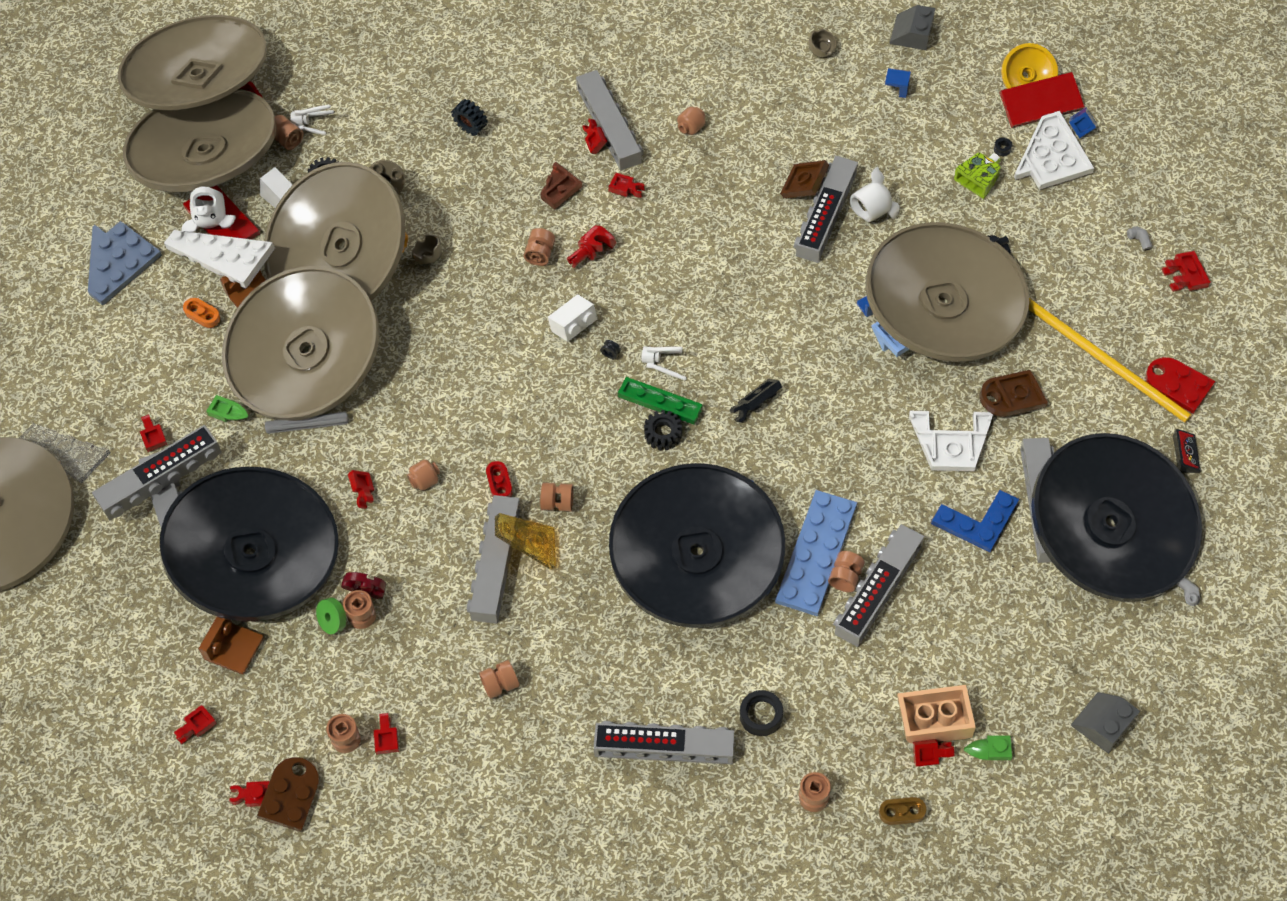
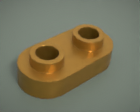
(901, 808)

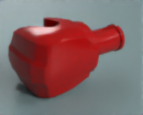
(589, 246)

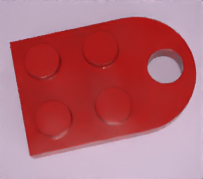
(1179, 382)

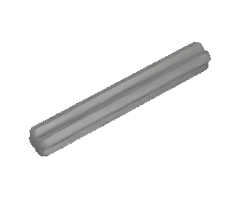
(318, 421)

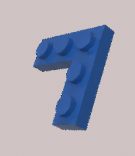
(979, 534)

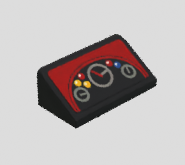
(1186, 452)

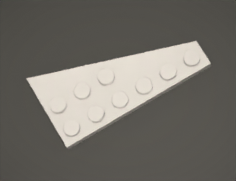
(223, 255)

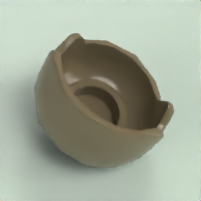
(822, 43)
(427, 250)

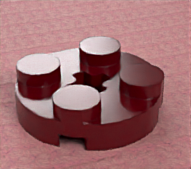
(359, 581)

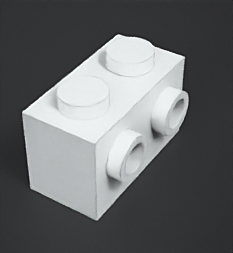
(572, 318)

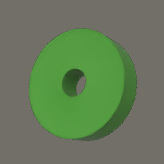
(331, 615)

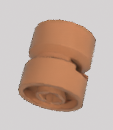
(287, 133)
(539, 246)
(548, 497)
(846, 571)
(359, 609)
(499, 679)
(343, 733)
(814, 792)

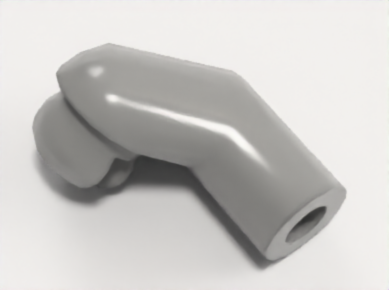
(1191, 591)

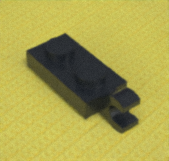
(754, 399)

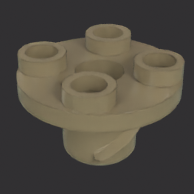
(391, 172)

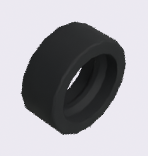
(761, 729)

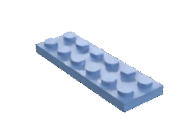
(816, 553)

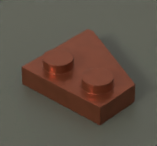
(559, 186)

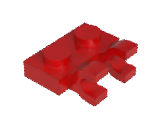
(1191, 270)

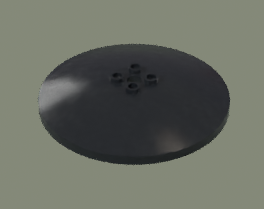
(1143, 494)
(241, 510)
(705, 510)

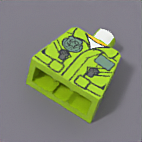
(979, 173)

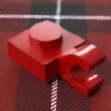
(152, 435)
(361, 484)
(197, 723)
(386, 737)
(928, 752)

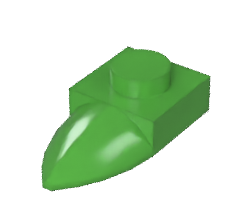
(226, 409)
(991, 748)

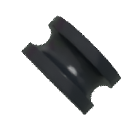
(1003, 141)
(610, 349)

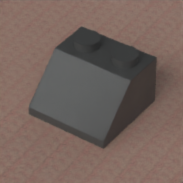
(913, 27)
(1106, 720)

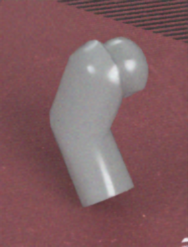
(1140, 234)

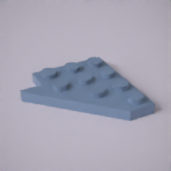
(117, 260)

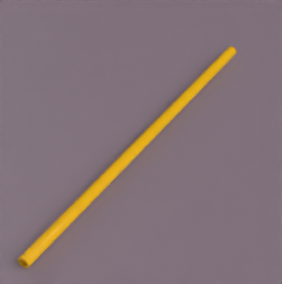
(1108, 361)

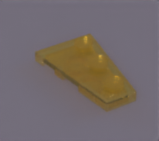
(528, 537)

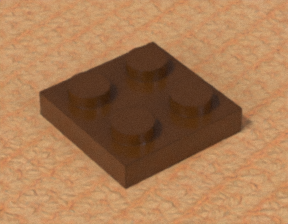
(804, 179)

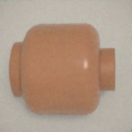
(691, 120)
(423, 475)

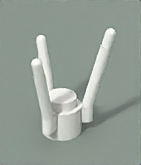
(301, 117)
(652, 355)

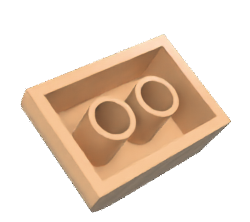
(937, 714)

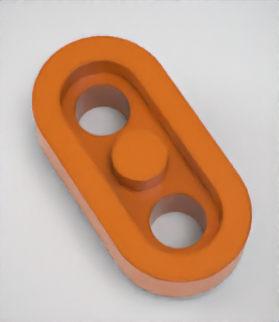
(203, 312)

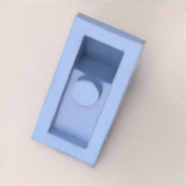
(887, 341)

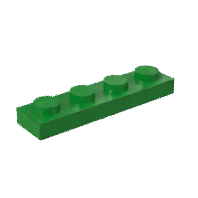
(659, 399)

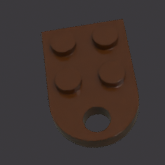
(1013, 394)
(289, 795)

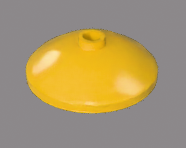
(1031, 59)

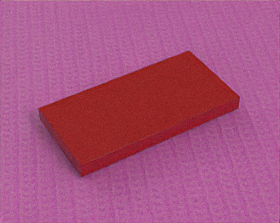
(1039, 98)
(240, 228)

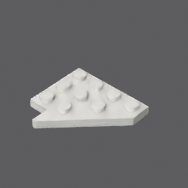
(1053, 154)

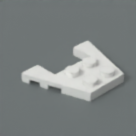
(951, 449)

